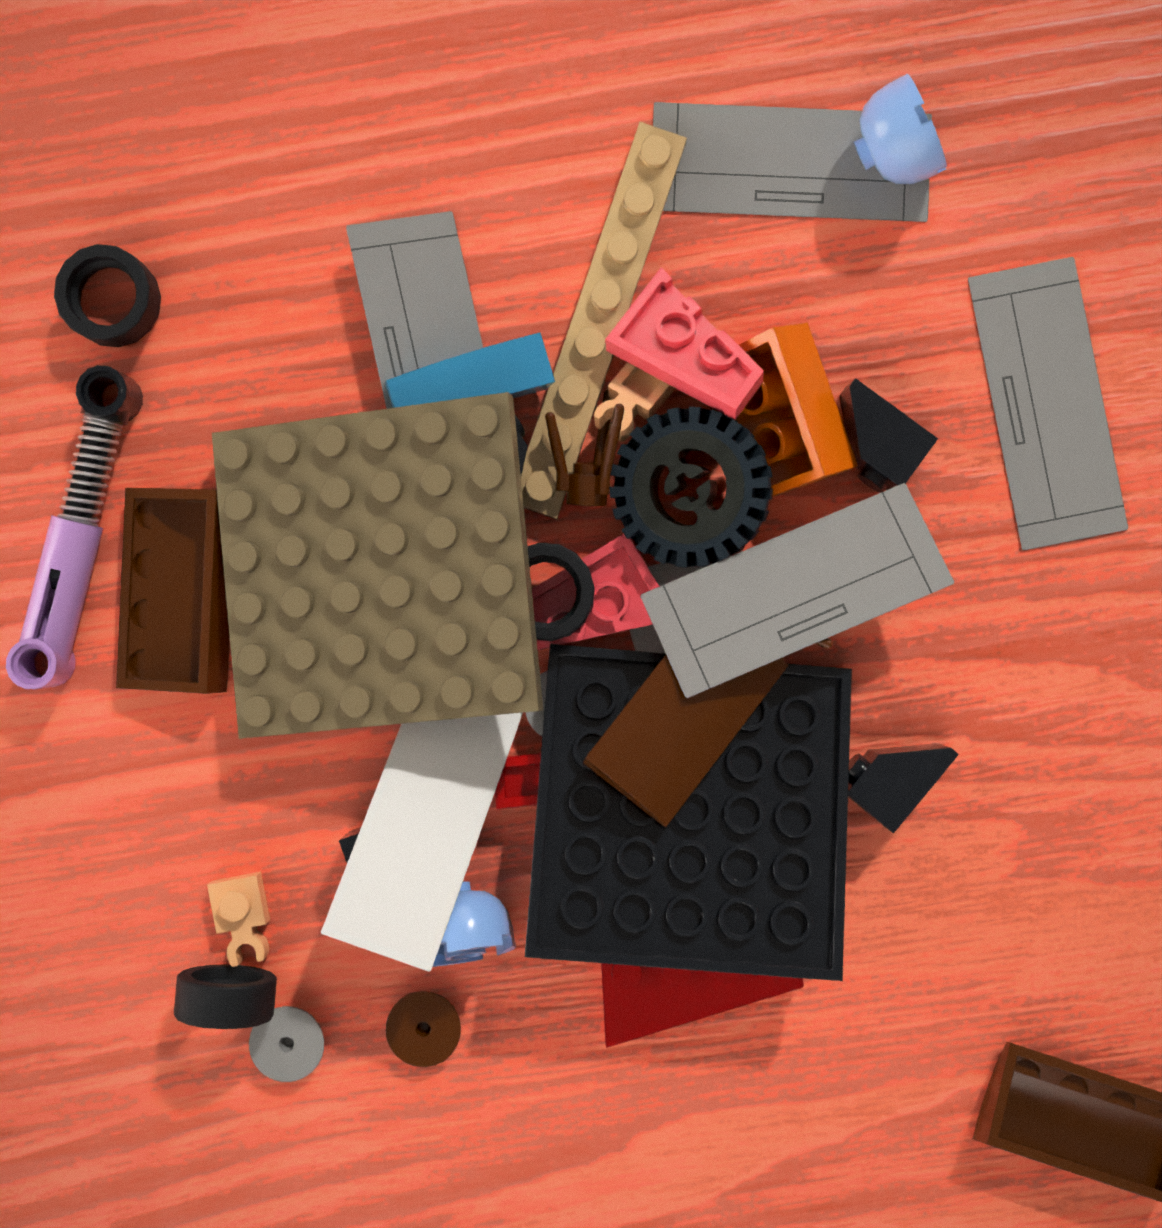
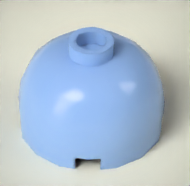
(899, 135)
(475, 924)

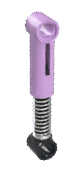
(73, 536)

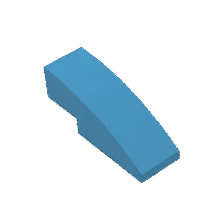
(510, 366)

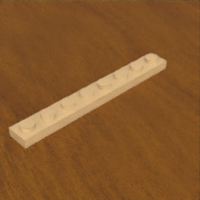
(600, 307)

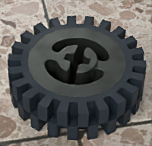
(666, 443)

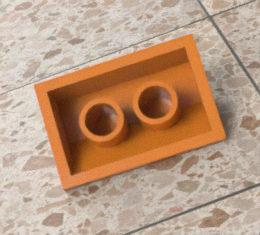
(795, 410)

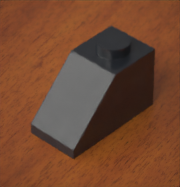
(882, 438)
(895, 779)

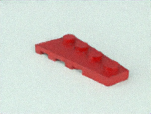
(656, 999)

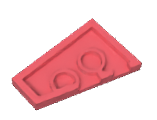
(682, 348)
(617, 606)

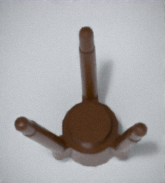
(589, 481)

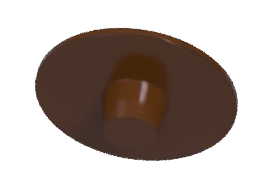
(423, 1029)

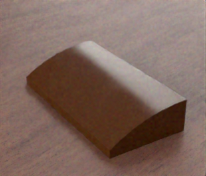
(172, 593)
(670, 742)
(1074, 1120)

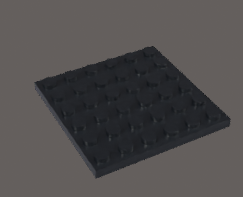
(743, 869)

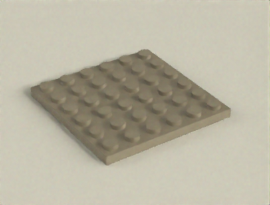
(377, 568)

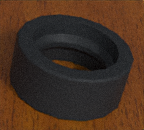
(74, 276)
(584, 589)
(225, 996)

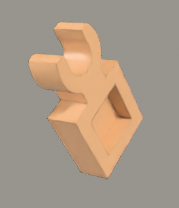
(638, 394)
(240, 907)

